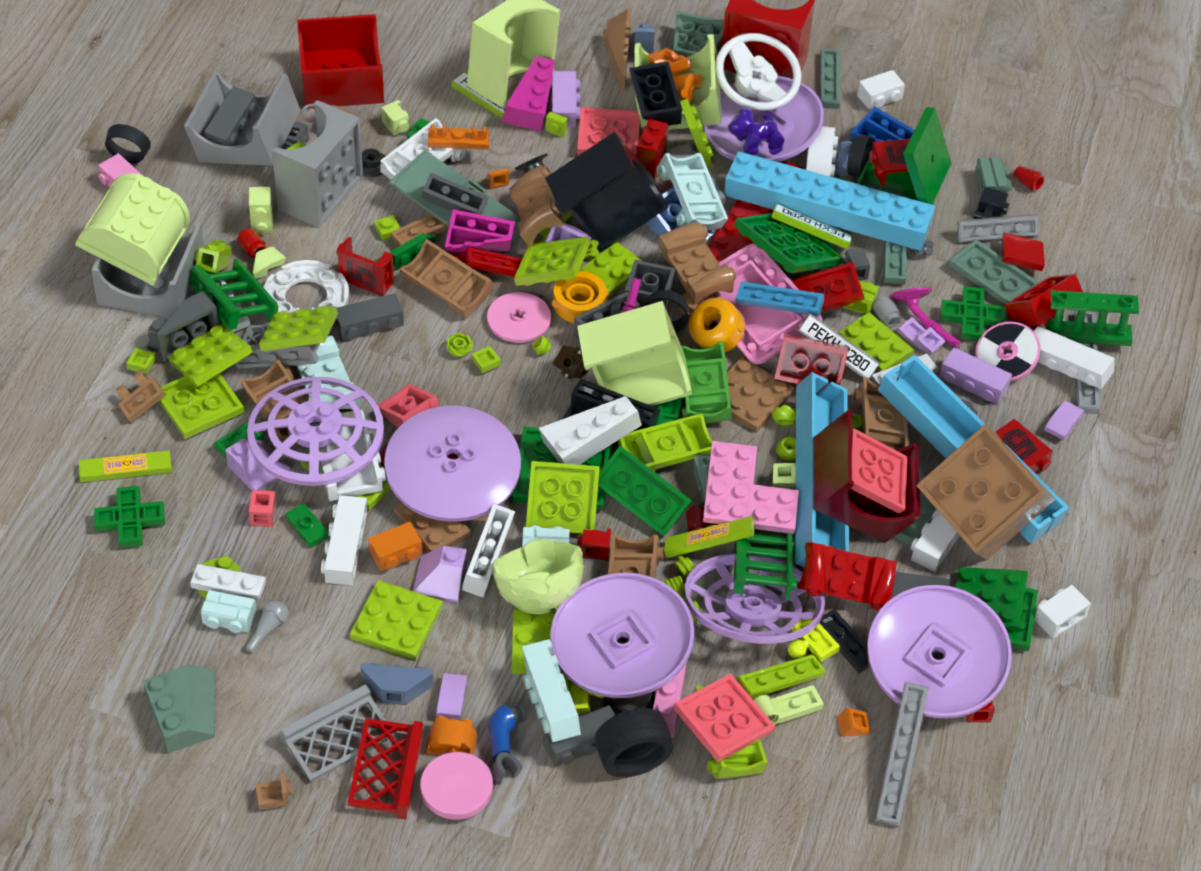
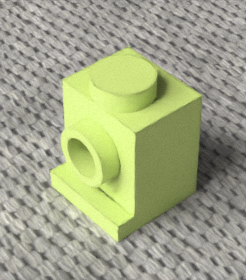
(395, 118)
(784, 475)

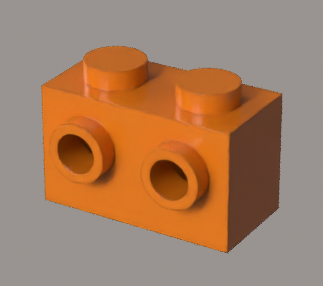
(395, 546)

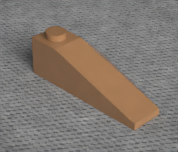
(617, 44)

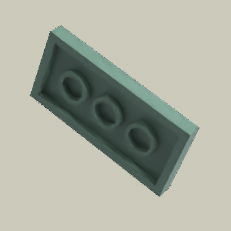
(989, 272)

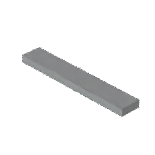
(1087, 396)
(901, 754)

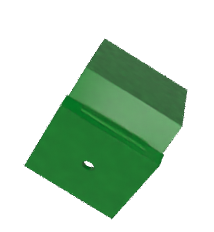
(926, 163)

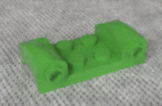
(708, 384)

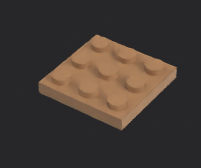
(755, 394)

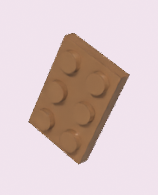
(433, 532)

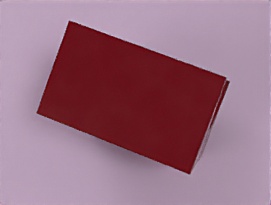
(834, 483)

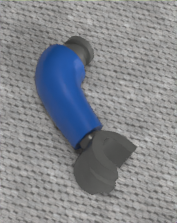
(499, 728)

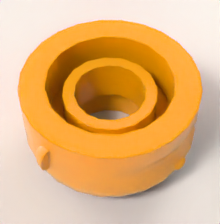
(578, 295)
(729, 329)

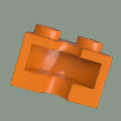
(677, 63)
(686, 84)
(451, 736)

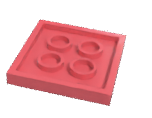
(600, 122)
(878, 471)
(724, 717)

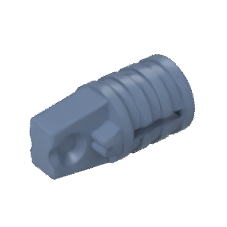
(842, 157)

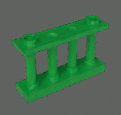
(226, 308)
(1089, 332)
(743, 563)

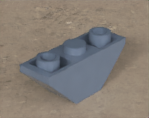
(645, 35)
(396, 683)

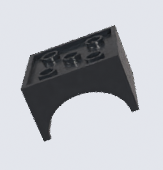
(607, 191)

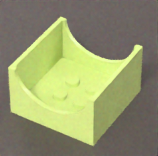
(507, 43)
(707, 96)
(637, 355)

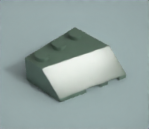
(692, 33)
(182, 705)

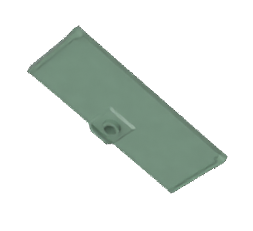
(413, 179)

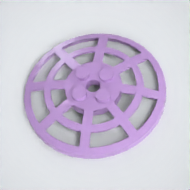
(315, 436)
(753, 608)

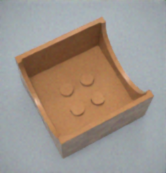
(985, 492)

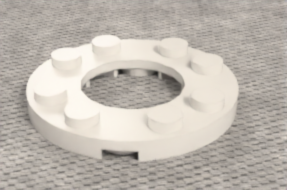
(310, 271)

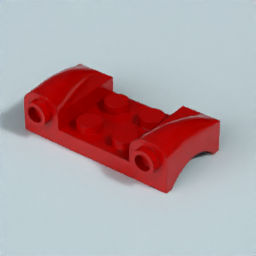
(847, 575)

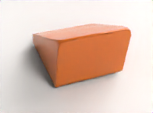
(498, 178)
(853, 723)

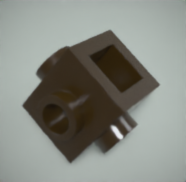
(570, 362)

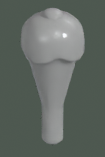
(274, 615)

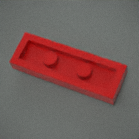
(492, 261)

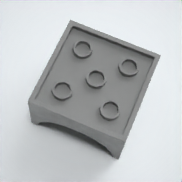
(264, 131)
(321, 174)
(126, 292)

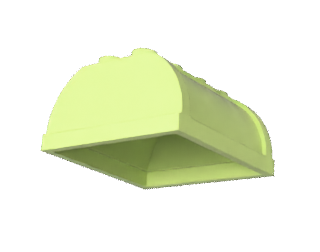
(136, 226)

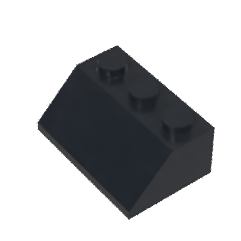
(657, 93)

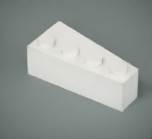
(590, 431)

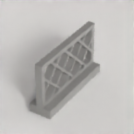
(287, 356)
(322, 719)

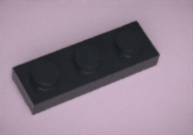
(850, 643)

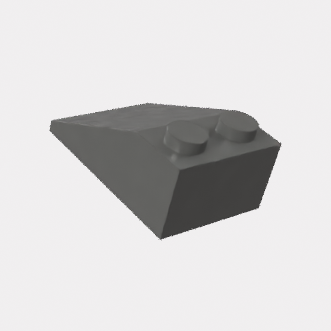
(189, 321)

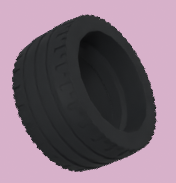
(633, 742)

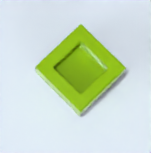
(556, 124)
(386, 226)
(486, 359)
(141, 360)

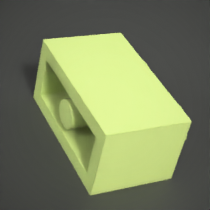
(261, 210)

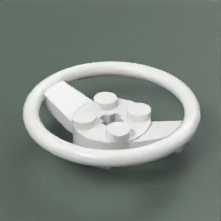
(756, 67)

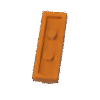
(458, 138)

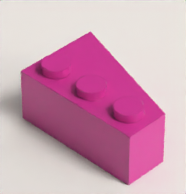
(478, 232)

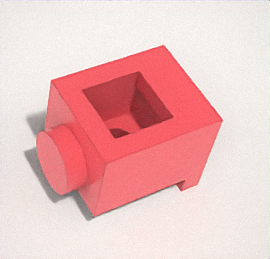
(262, 508)

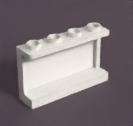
(365, 481)

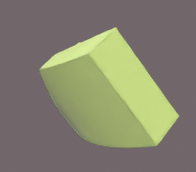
(265, 260)

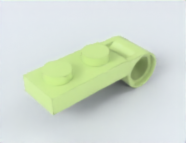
(790, 705)

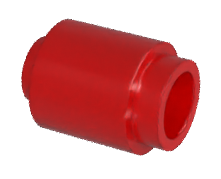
(250, 242)

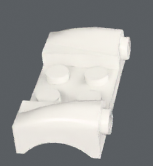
(410, 149)

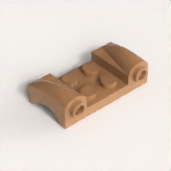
(535, 204)
(694, 262)
(448, 279)
(260, 386)
(880, 417)
(635, 555)

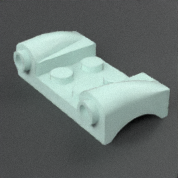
(694, 190)
(330, 366)

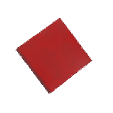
(1023, 252)

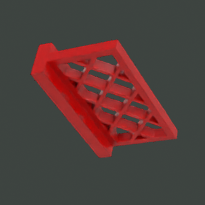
(405, 775)

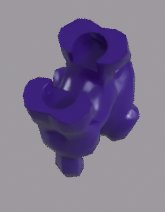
(745, 128)

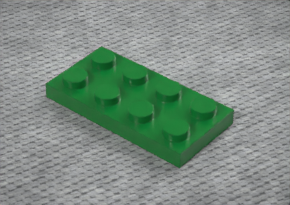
(642, 491)

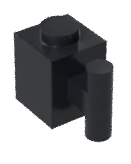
(992, 204)

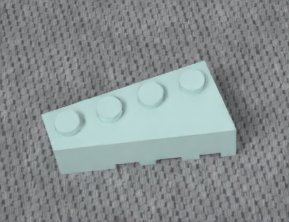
(549, 692)

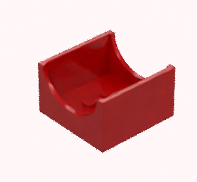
(785, 25)
(340, 60)

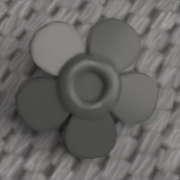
(927, 249)

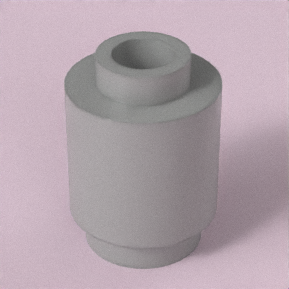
(887, 311)

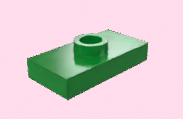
(233, 437)
(307, 525)

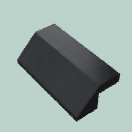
(590, 395)

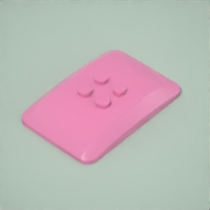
(762, 325)

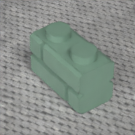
(992, 174)

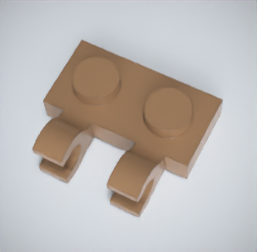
(142, 399)

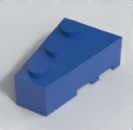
(881, 127)

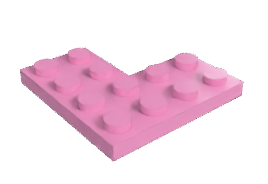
(733, 495)

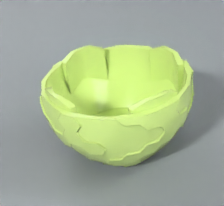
(539, 575)

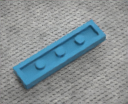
(779, 298)

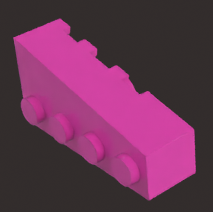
(530, 98)

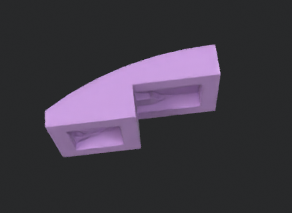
(919, 337)
(1064, 420)
(452, 696)

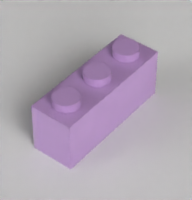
(565, 96)
(975, 376)

